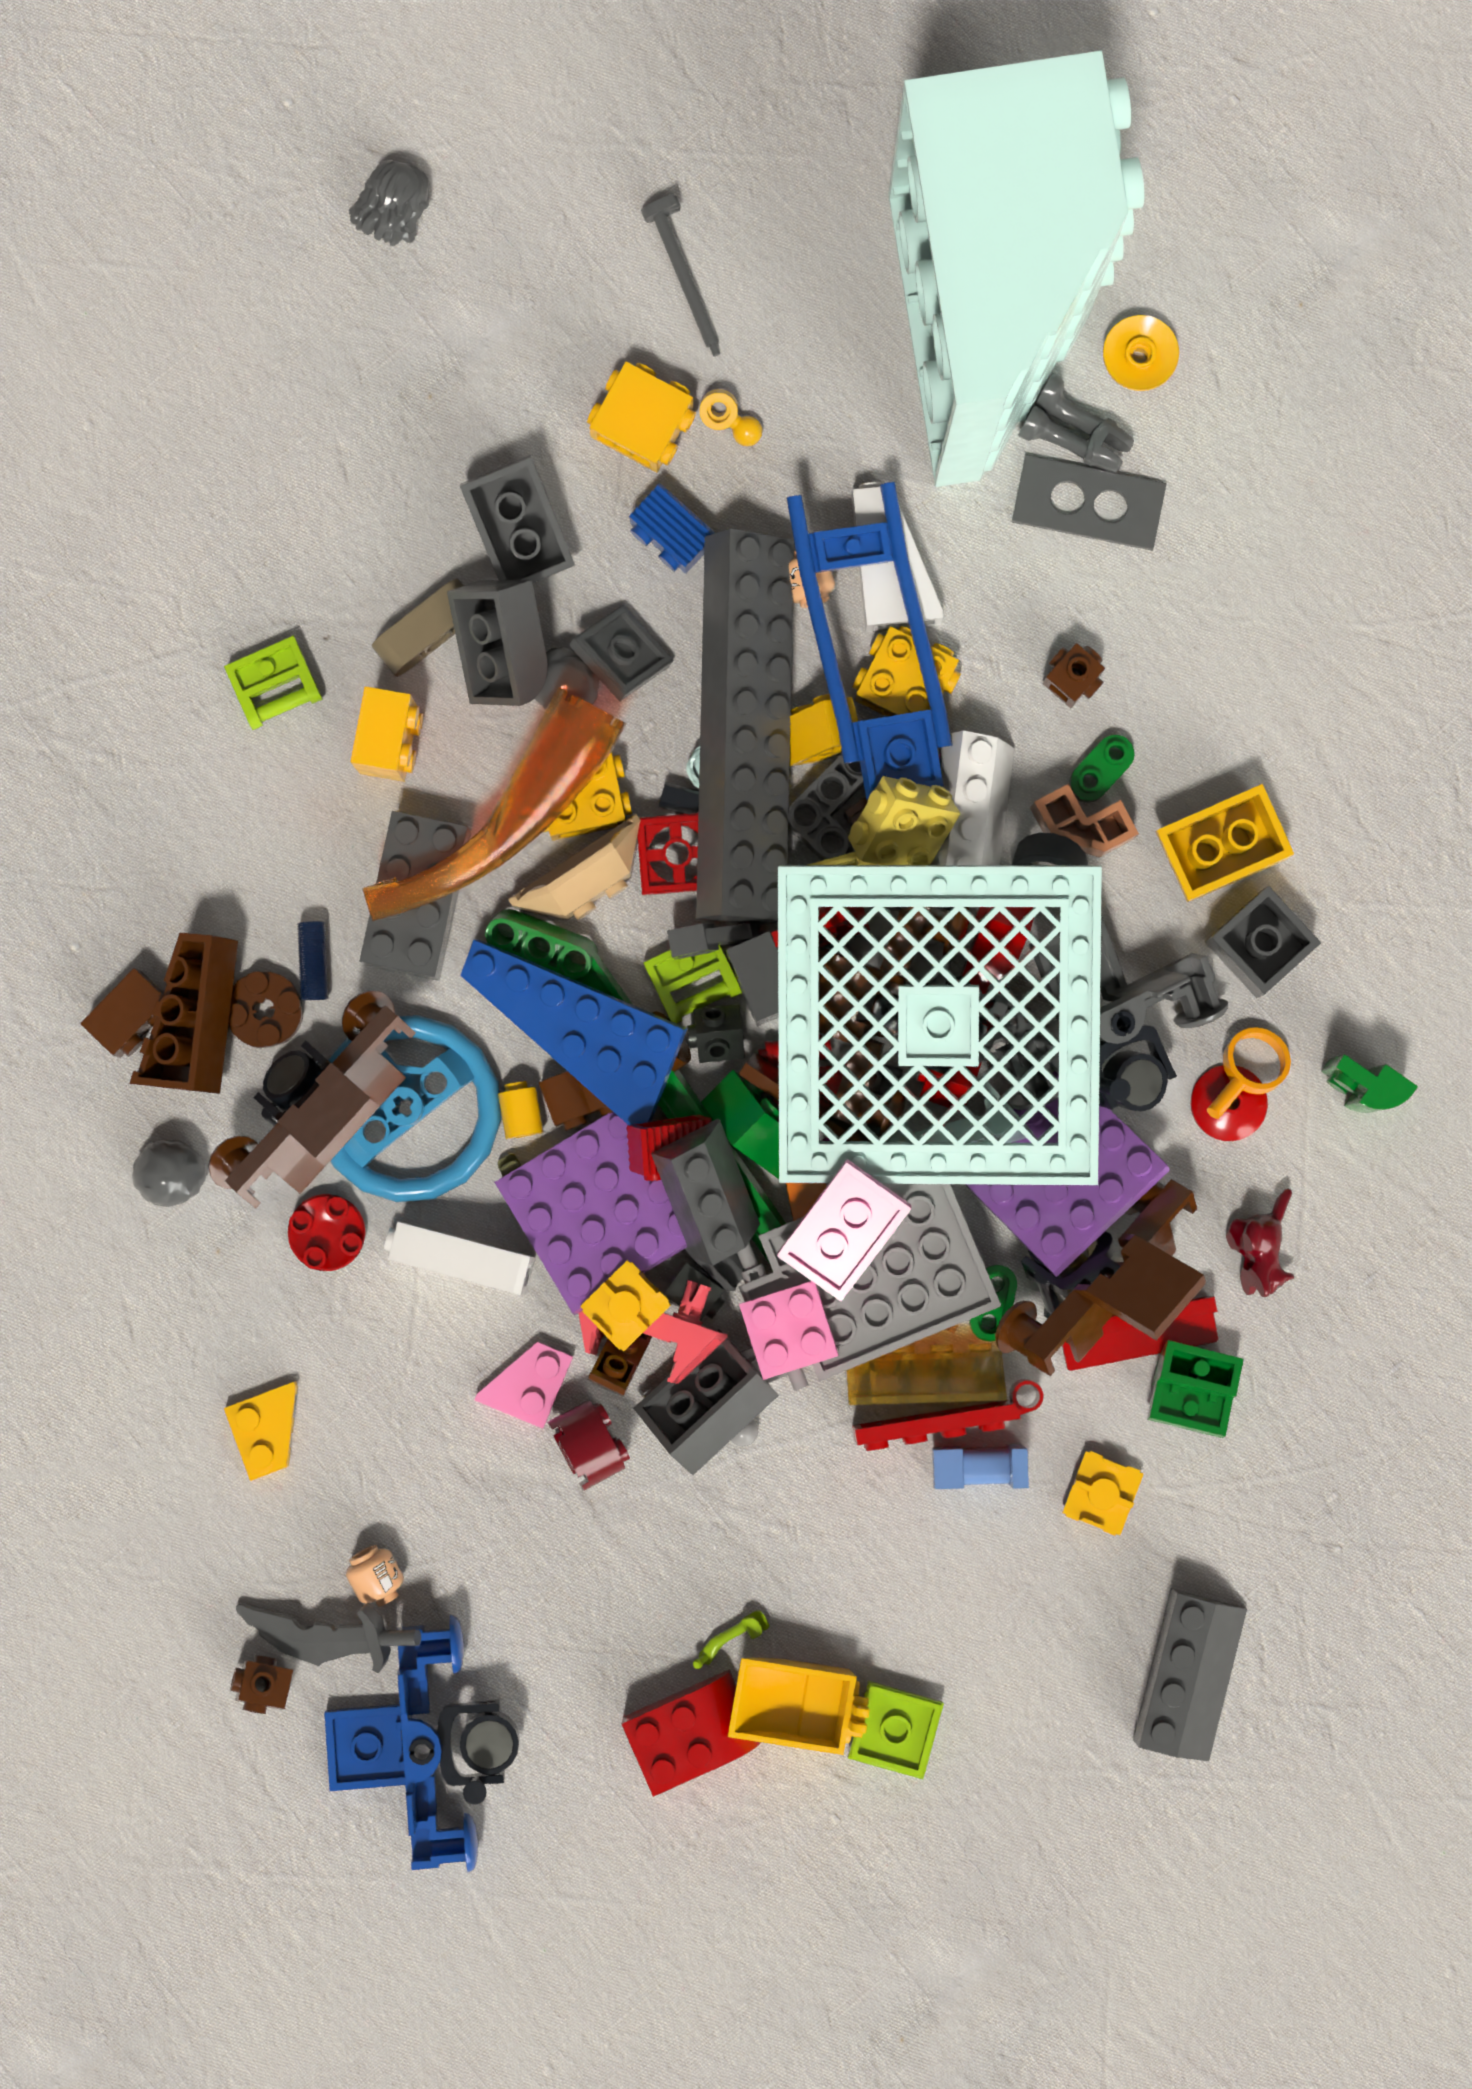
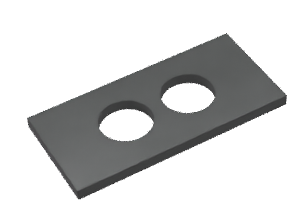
(1142, 497)

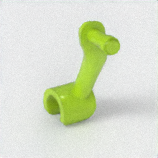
(753, 1623)

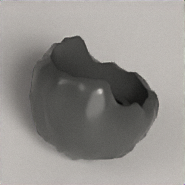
(569, 673)
(168, 1173)

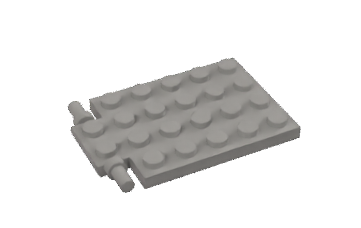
(912, 1288)

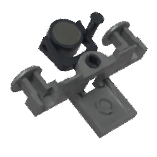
(1129, 1077)

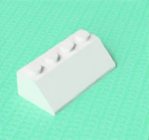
(979, 780)

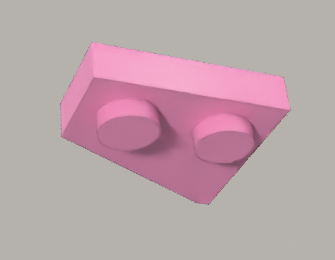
(529, 1384)

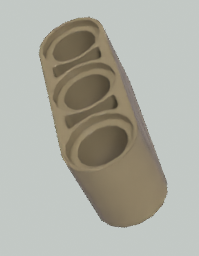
(417, 632)

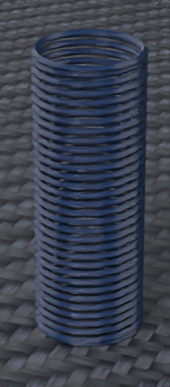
(315, 960)

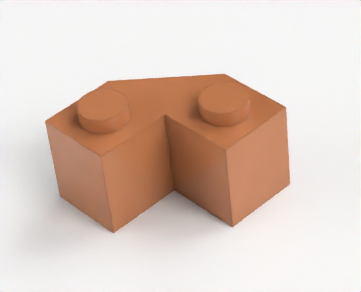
(1095, 834)

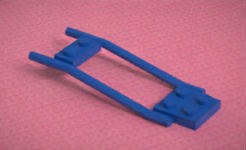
(891, 744)

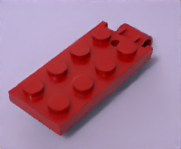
(948, 1422)

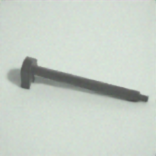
(657, 212)

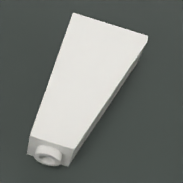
(879, 582)
(460, 1257)

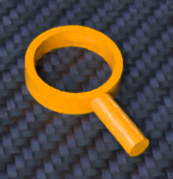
(1238, 1081)

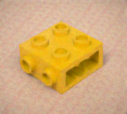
(642, 416)
(894, 678)
(597, 806)

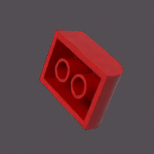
(686, 1733)

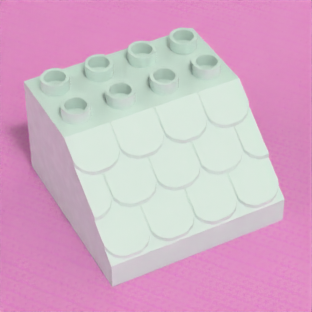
(1003, 236)

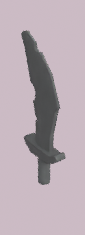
(325, 1641)

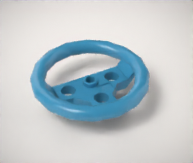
(461, 1065)

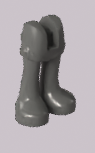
(1101, 430)

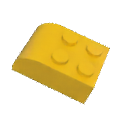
(1225, 843)

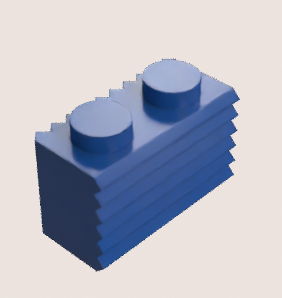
(670, 528)

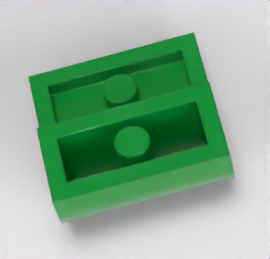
(1371, 1089)
(1194, 1388)

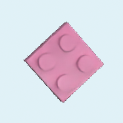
(788, 1329)

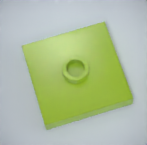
(898, 1730)

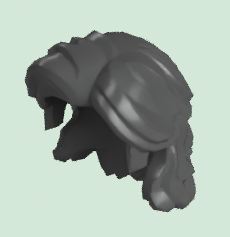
(391, 202)

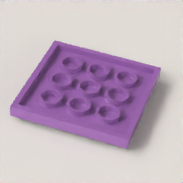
(591, 1210)
(1066, 1219)

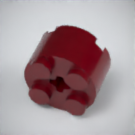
(588, 1443)

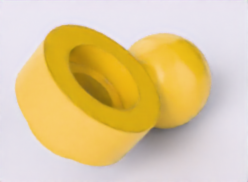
(745, 429)

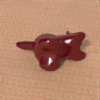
(1259, 1243)

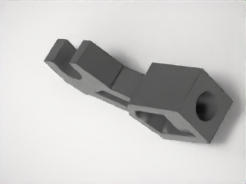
(705, 938)

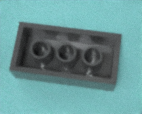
(417, 938)

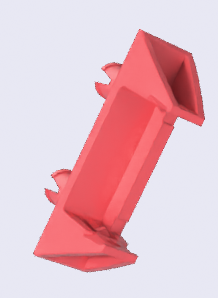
(684, 1328)

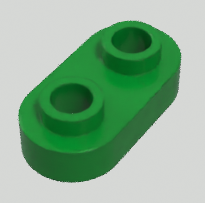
(1102, 768)
(1006, 1298)

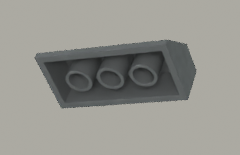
(1189, 1676)

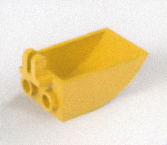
(797, 1705)

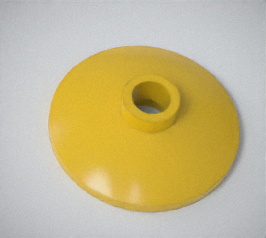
(1142, 335)

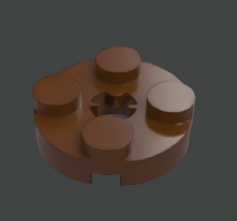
(269, 1031)

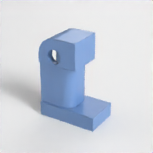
(980, 1465)

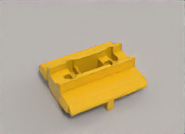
(625, 1305)
(1102, 1493)

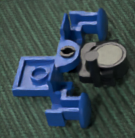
(369, 1752)

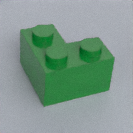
(747, 1119)

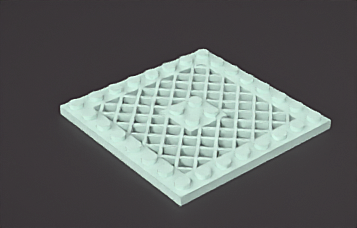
(940, 1023)

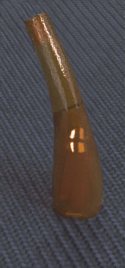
(551, 773)

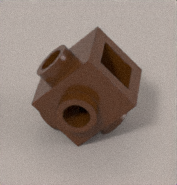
(1065, 683)
(276, 1681)

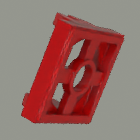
(648, 828)

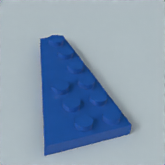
(597, 1038)

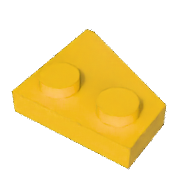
(264, 1429)

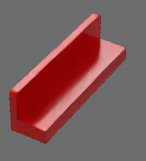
(1124, 1342)

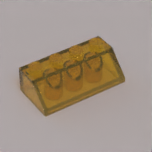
(928, 1376)

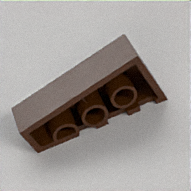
(191, 1017)

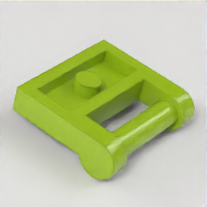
(267, 671)
(671, 975)

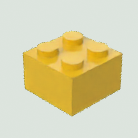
(386, 734)

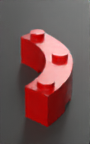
(999, 967)

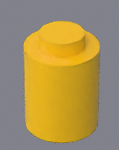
(520, 1110)

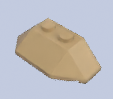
(584, 877)

